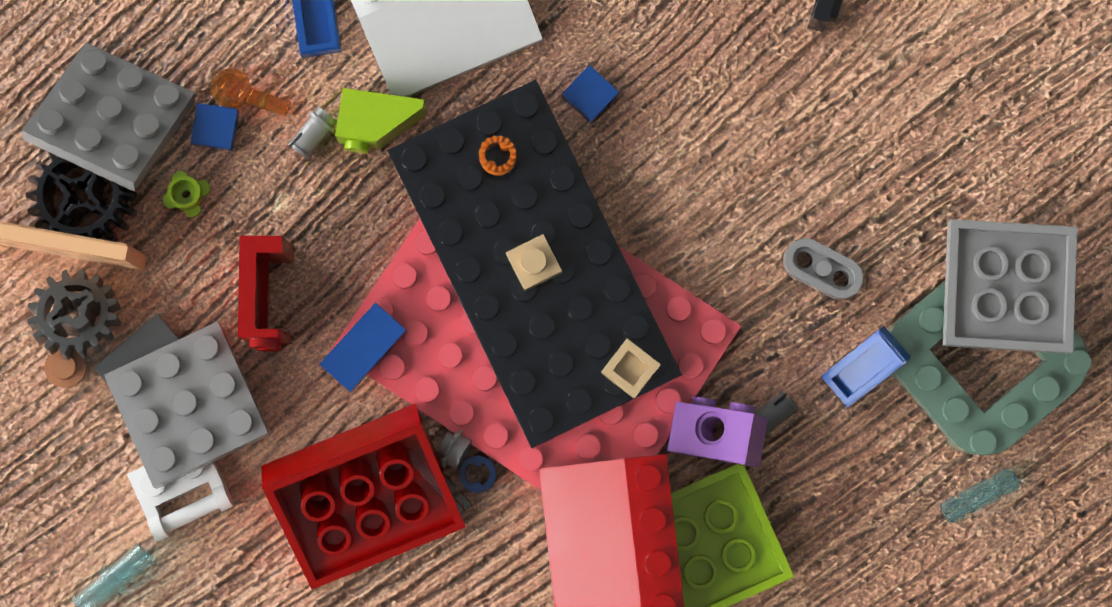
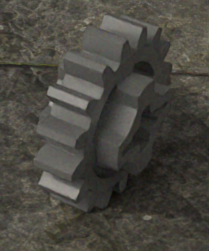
(90, 303)

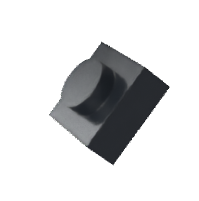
(823, 12)

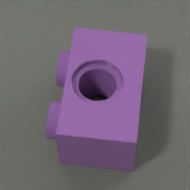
(742, 434)

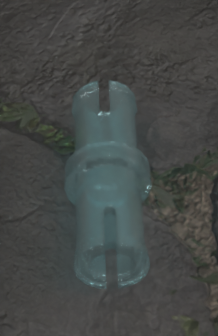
(114, 578)

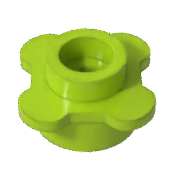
(180, 183)

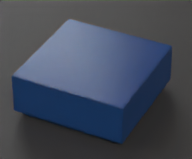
(590, 94)
(215, 127)

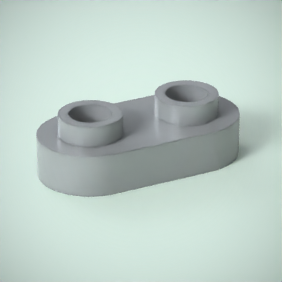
(823, 266)

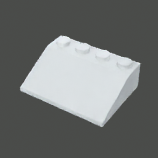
(439, 40)

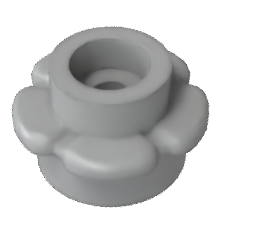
(454, 450)

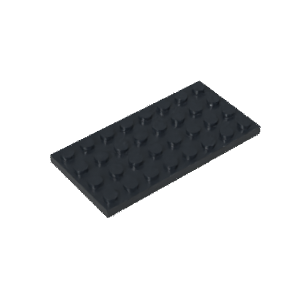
(564, 331)

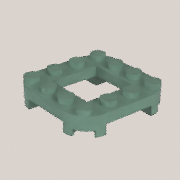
(954, 410)

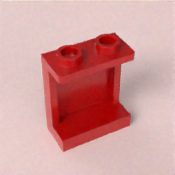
(253, 293)

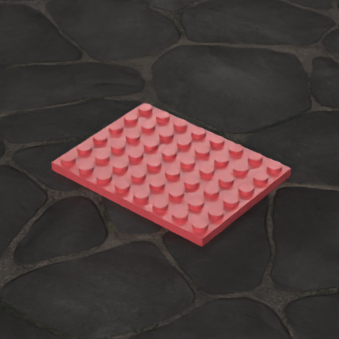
(452, 381)

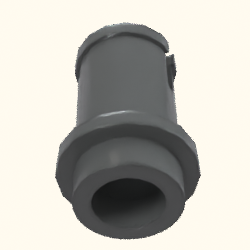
(777, 411)

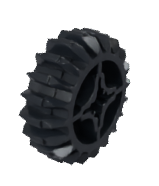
(72, 207)

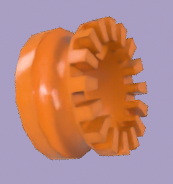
(505, 145)

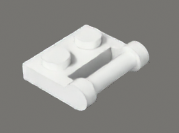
(152, 498)

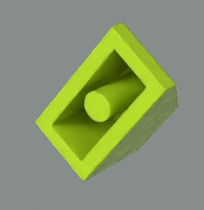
(375, 118)

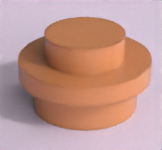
(65, 372)

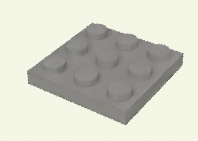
(109, 116)
(1010, 286)
(187, 405)

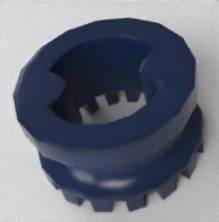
(477, 486)

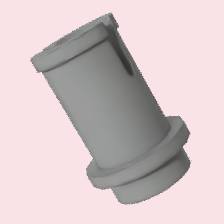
(313, 132)

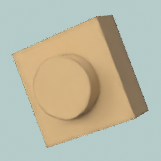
(533, 262)
(630, 368)

